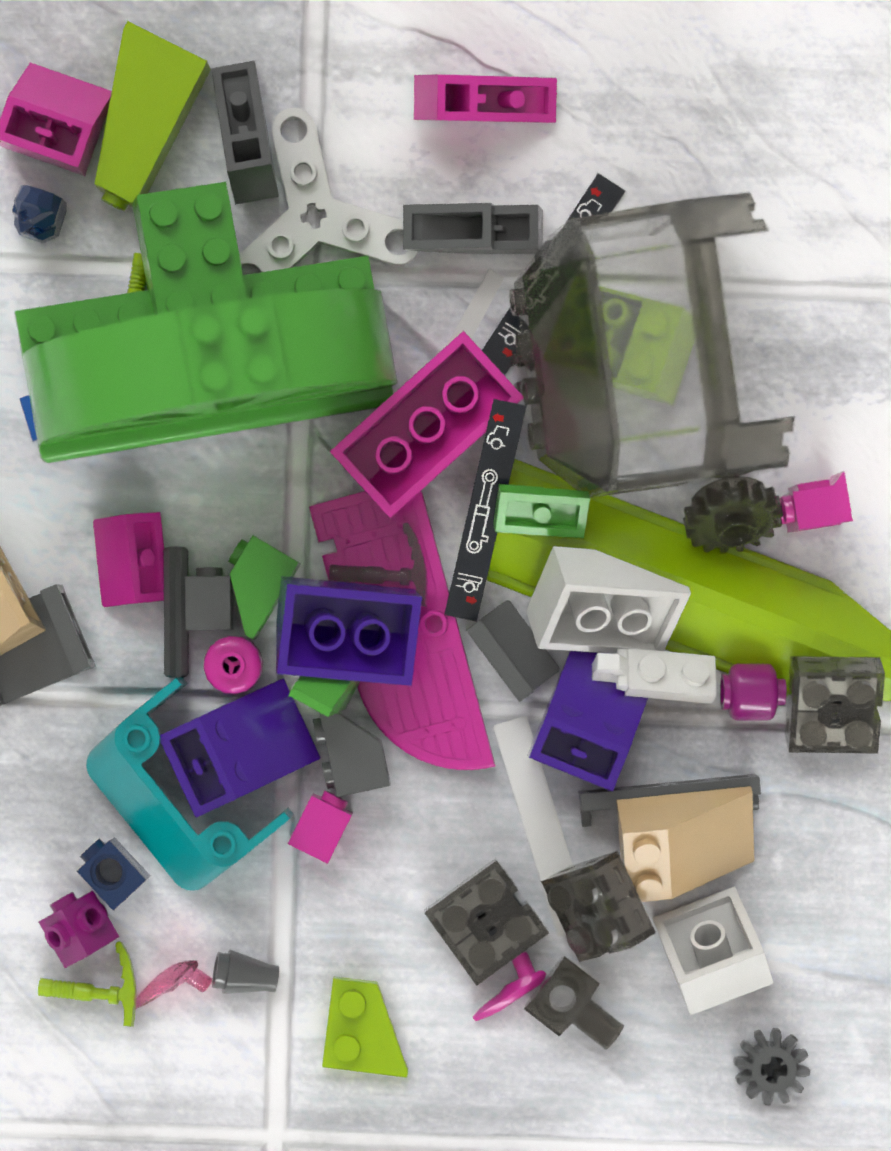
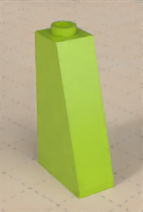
(146, 111)

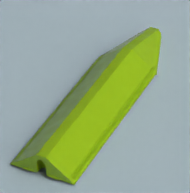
(739, 602)

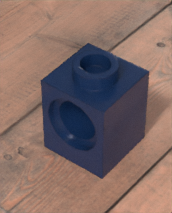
(132, 872)

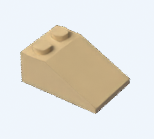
(684, 839)

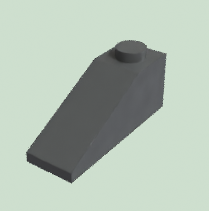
(244, 132)

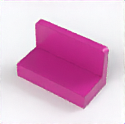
(130, 558)

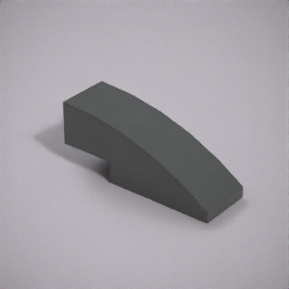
(473, 228)

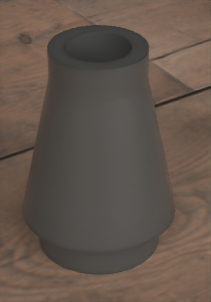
(241, 973)

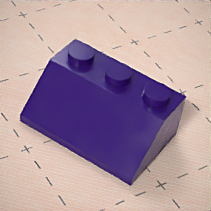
(347, 631)

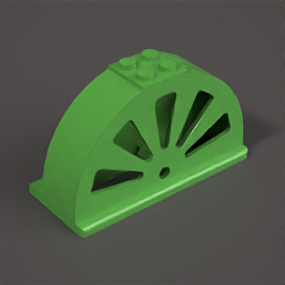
(203, 342)

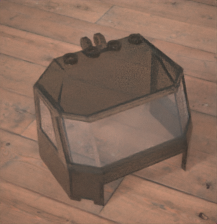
(636, 351)

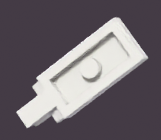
(658, 674)

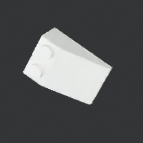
(602, 604)

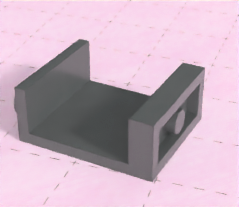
(49, 655)

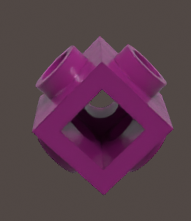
(77, 927)

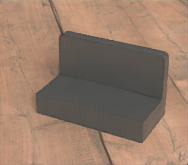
(513, 650)

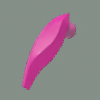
(515, 990)

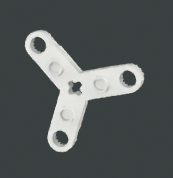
(307, 185)

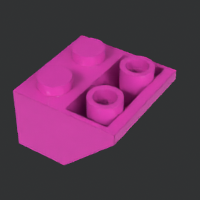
(54, 118)

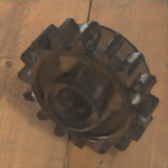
(732, 514)

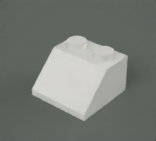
(713, 950)

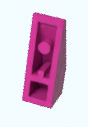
(485, 98)

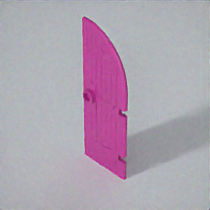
(440, 712)

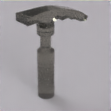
(379, 575)

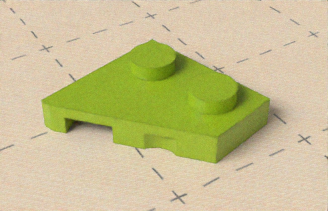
(361, 1031)

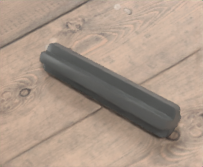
(175, 636)

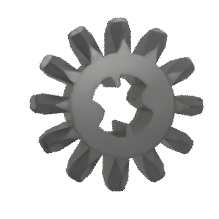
(762, 1054)

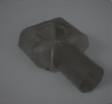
(581, 1012)

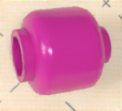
(248, 658)

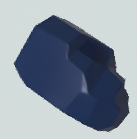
(38, 213)

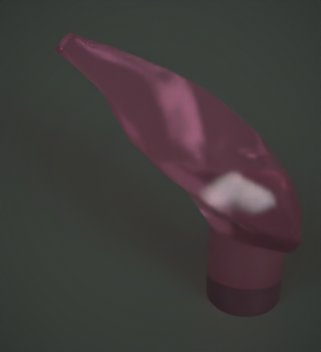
(173, 977)

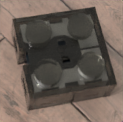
(834, 704)
(598, 907)
(502, 926)

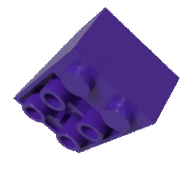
(587, 724)
(239, 747)

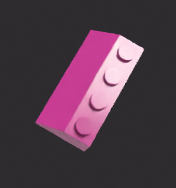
(424, 425)

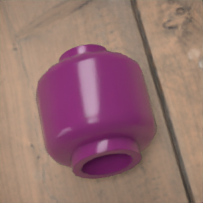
(752, 692)

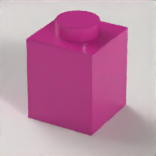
(321, 825)

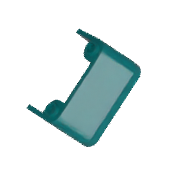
(118, 773)

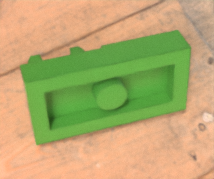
(541, 511)

